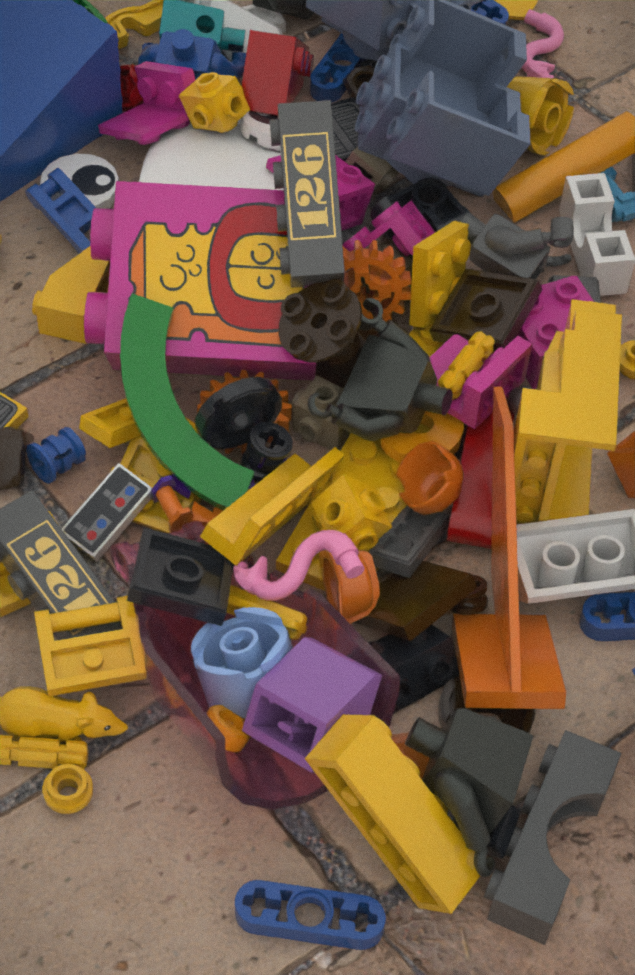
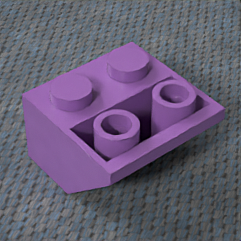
(306, 697)

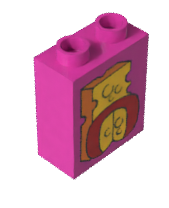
(209, 259)

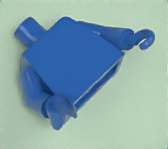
(194, 52)

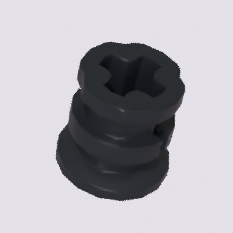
(256, 449)

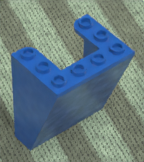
(54, 85)

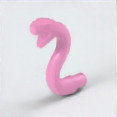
(550, 26)
(337, 543)

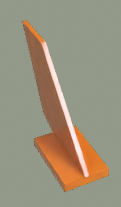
(506, 655)

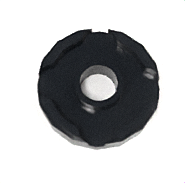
(234, 411)

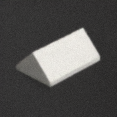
(576, 556)

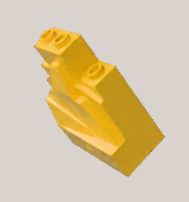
(568, 415)

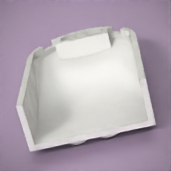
(208, 159)

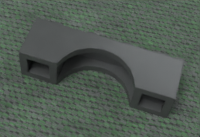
(533, 886)

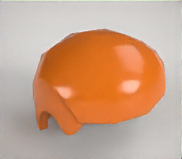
(430, 478)

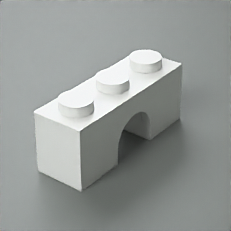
(594, 244)

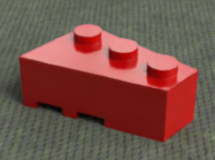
(274, 70)

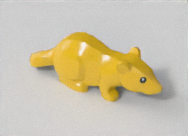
(31, 713)

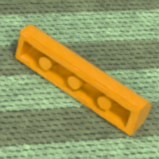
(584, 156)

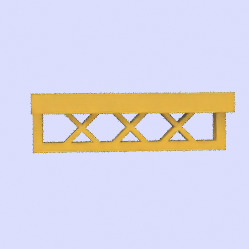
(269, 505)

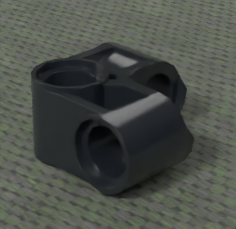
(432, 201)

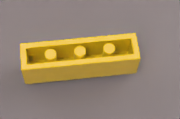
(395, 811)

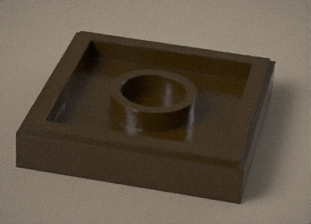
(487, 304)
(414, 603)

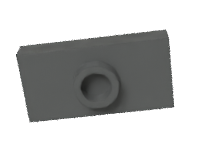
(408, 541)

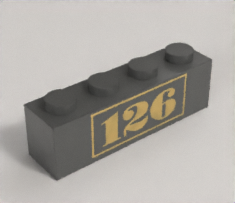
(310, 193)
(47, 565)

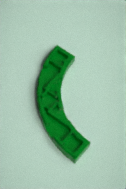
(159, 416)

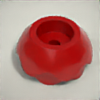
(129, 89)

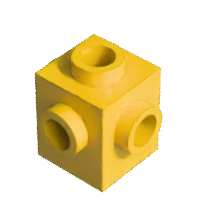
(214, 102)
(353, 510)

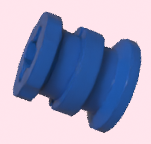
(56, 454)

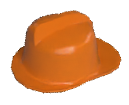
(350, 596)

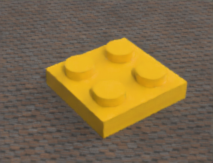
(436, 270)

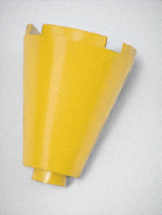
(547, 108)

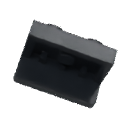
(421, 663)

